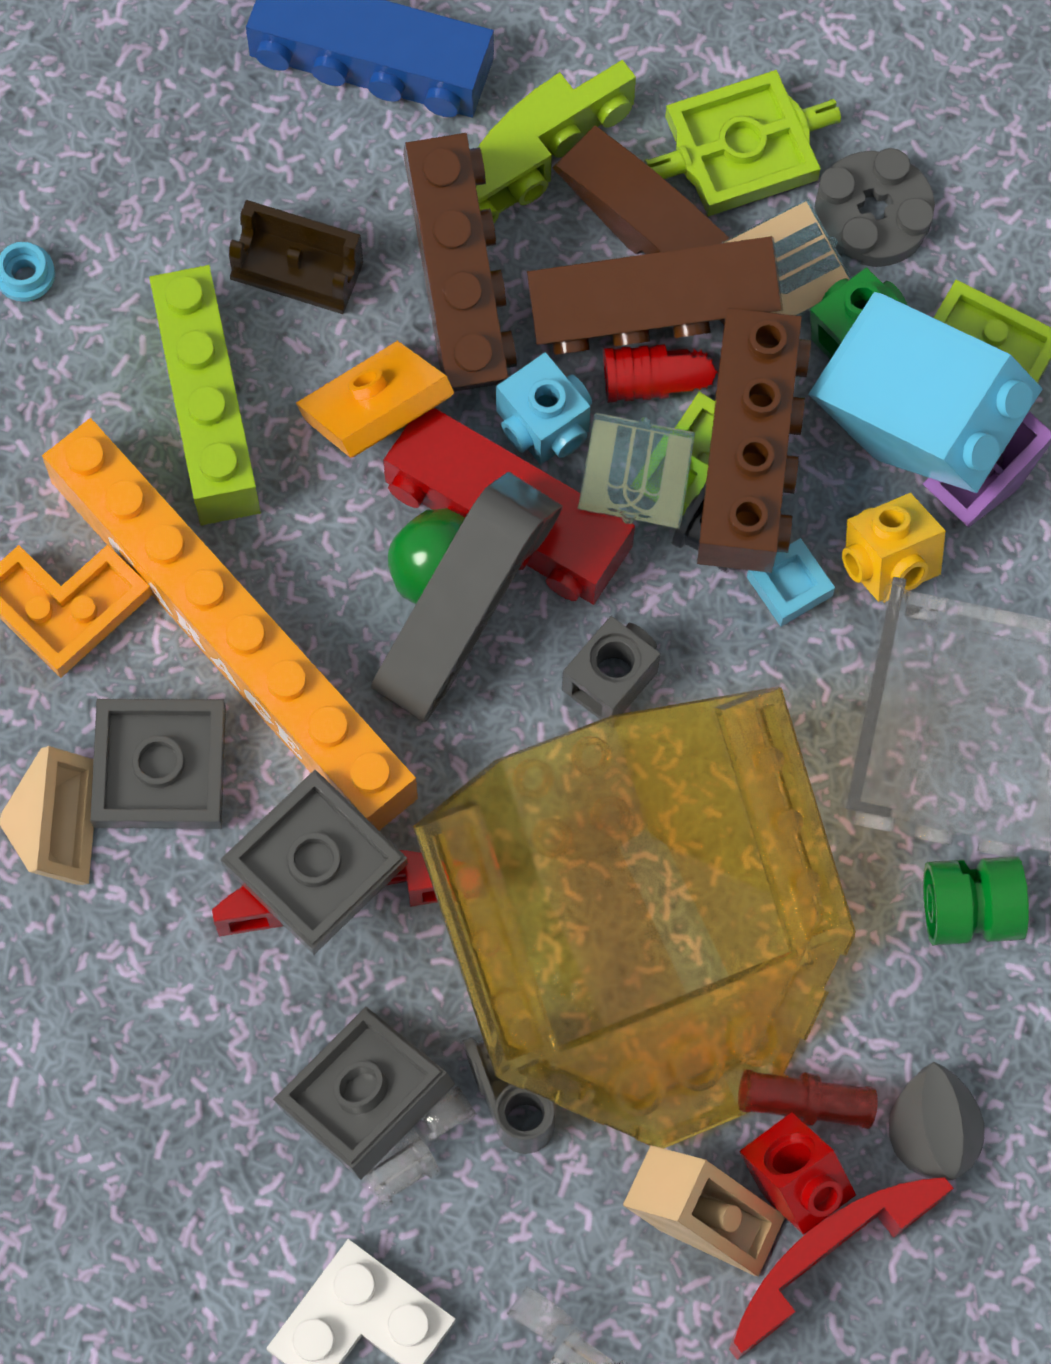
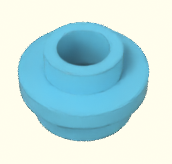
(25, 255)

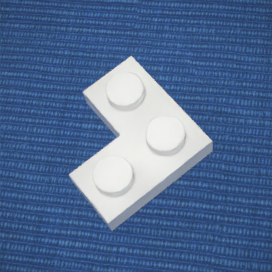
(359, 1300)

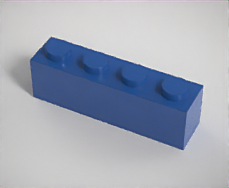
(376, 47)

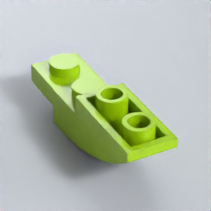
(547, 124)

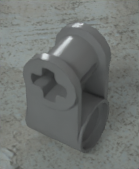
(505, 1097)

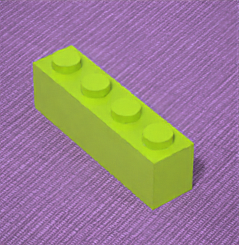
(204, 395)

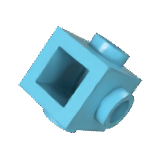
(544, 410)

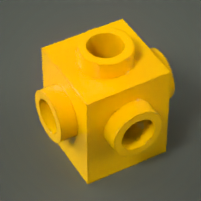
(893, 541)

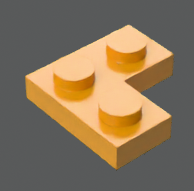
(70, 618)

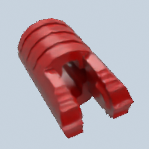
(654, 372)

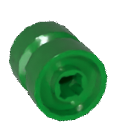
(975, 900)

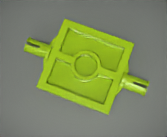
(743, 142)

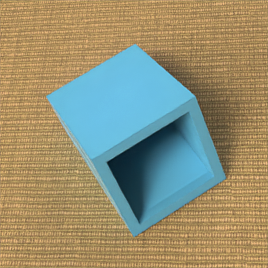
(924, 394)

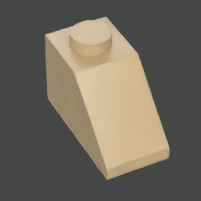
(704, 1208)

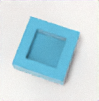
(793, 585)

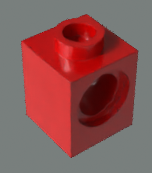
(797, 1173)

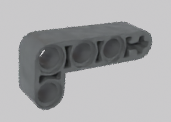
(464, 591)

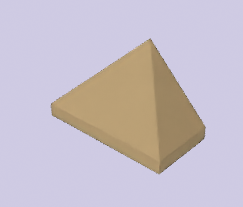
(52, 816)

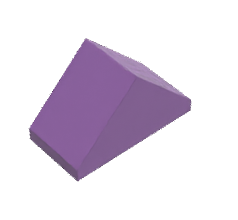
(1005, 478)

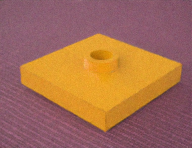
(375, 399)

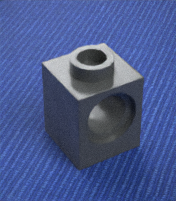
(605, 694)

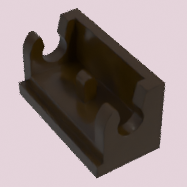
(296, 257)

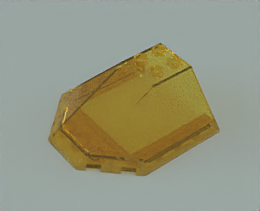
(643, 910)

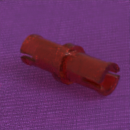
(807, 1099)

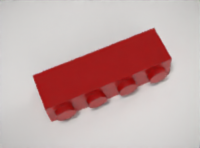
(451, 465)

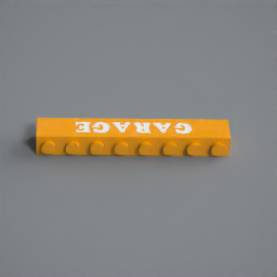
(229, 625)

